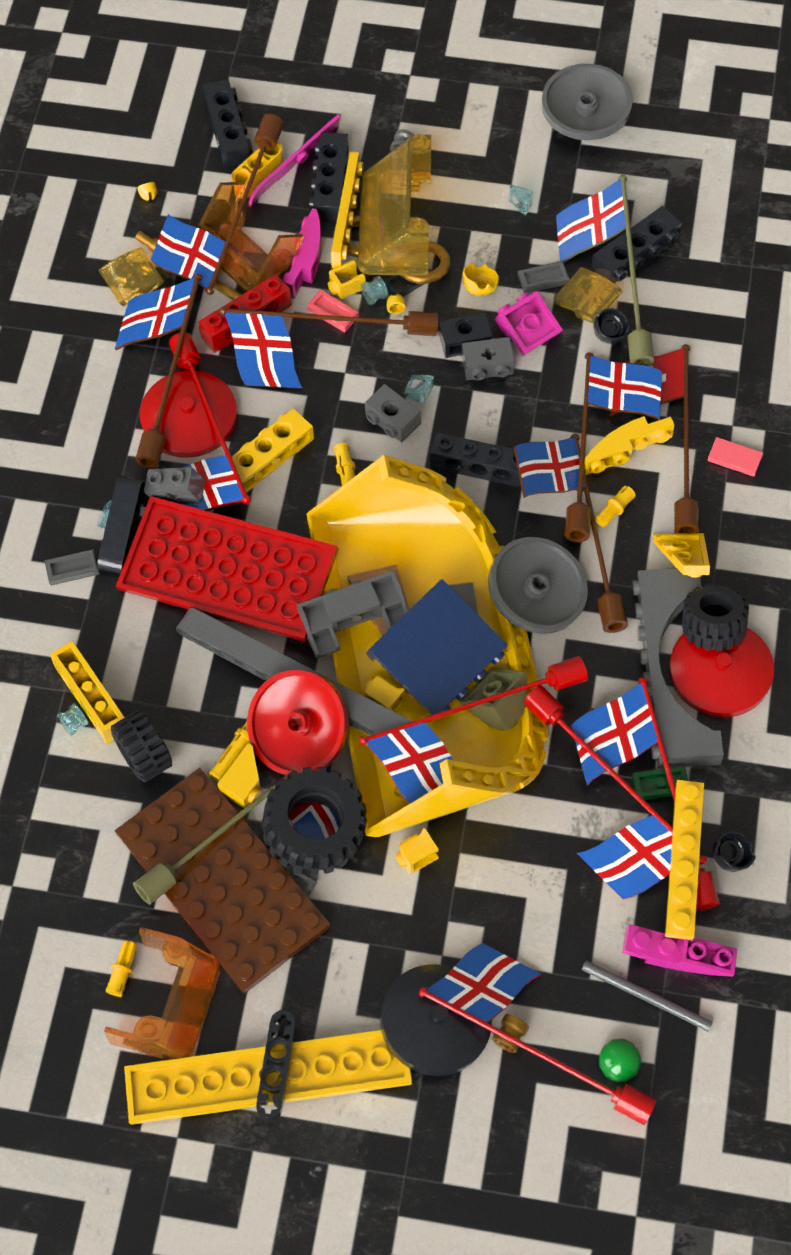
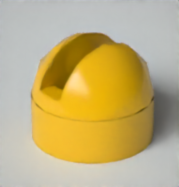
(146, 190)
(396, 299)

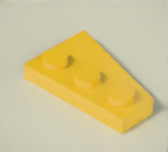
(685, 551)

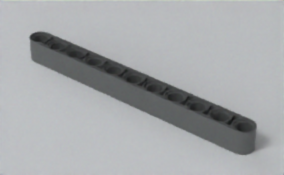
(267, 662)

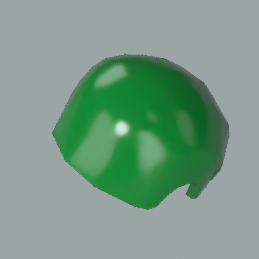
(619, 1060)

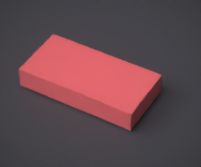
(328, 305)
(735, 456)

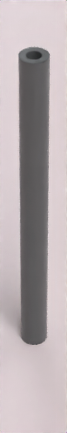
(647, 996)

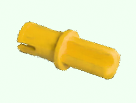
(615, 506)
(121, 969)

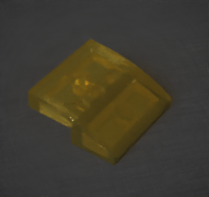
(131, 275)
(587, 294)

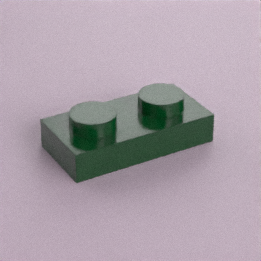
(655, 784)

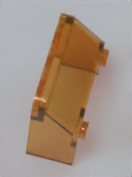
(244, 258)
(187, 1005)

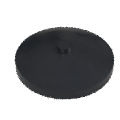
(423, 1031)

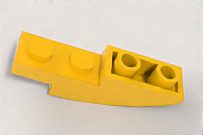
(618, 445)

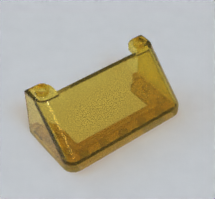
(387, 234)

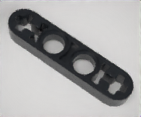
(272, 1064)

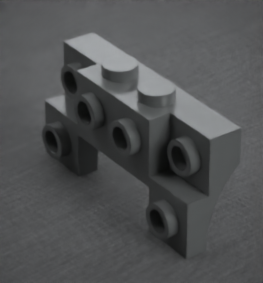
(350, 607)

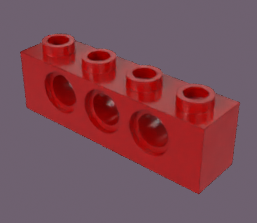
(267, 296)

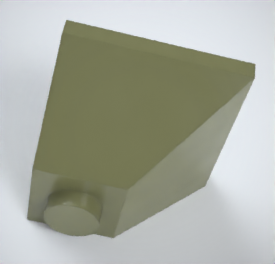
(502, 712)

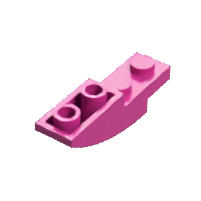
(308, 255)
(679, 954)

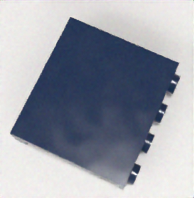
(438, 648)

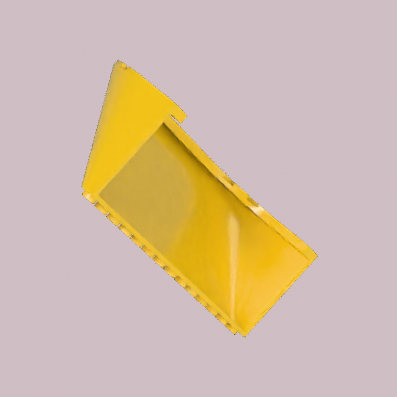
(431, 533)

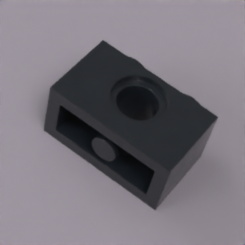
(452, 328)

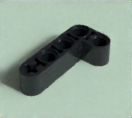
(121, 523)

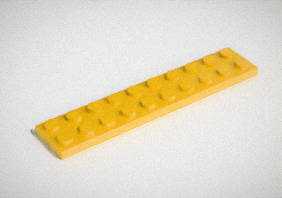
(233, 1078)

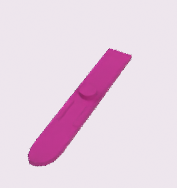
(299, 156)

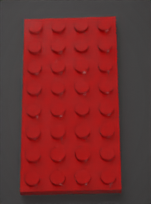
(225, 567)

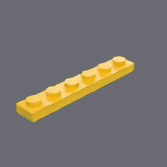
(346, 215)
(684, 860)

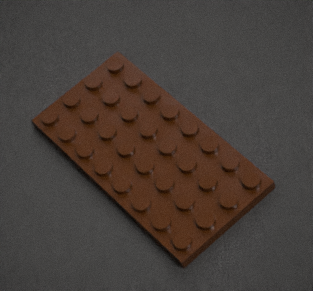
(232, 888)

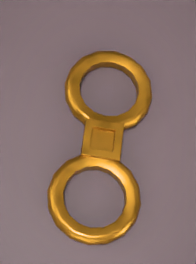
(434, 247)

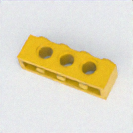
(290, 424)
(87, 689)

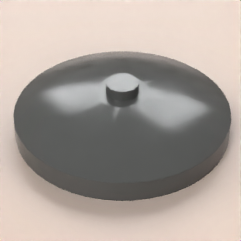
(587, 101)
(537, 585)

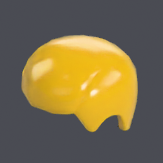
(480, 280)

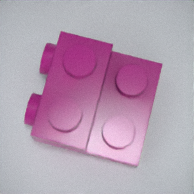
(528, 322)

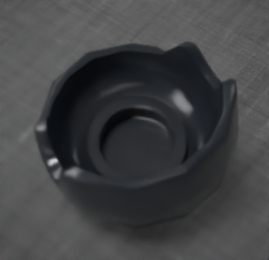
(611, 326)
(733, 851)

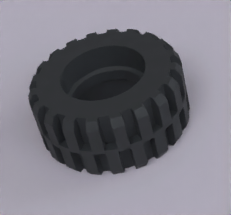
(314, 788)

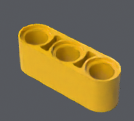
(270, 161)

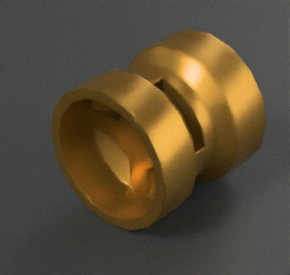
(513, 1027)

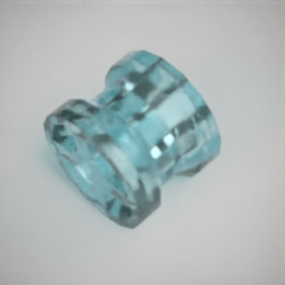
(374, 290)
(72, 719)

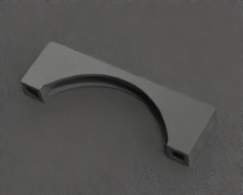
(684, 738)

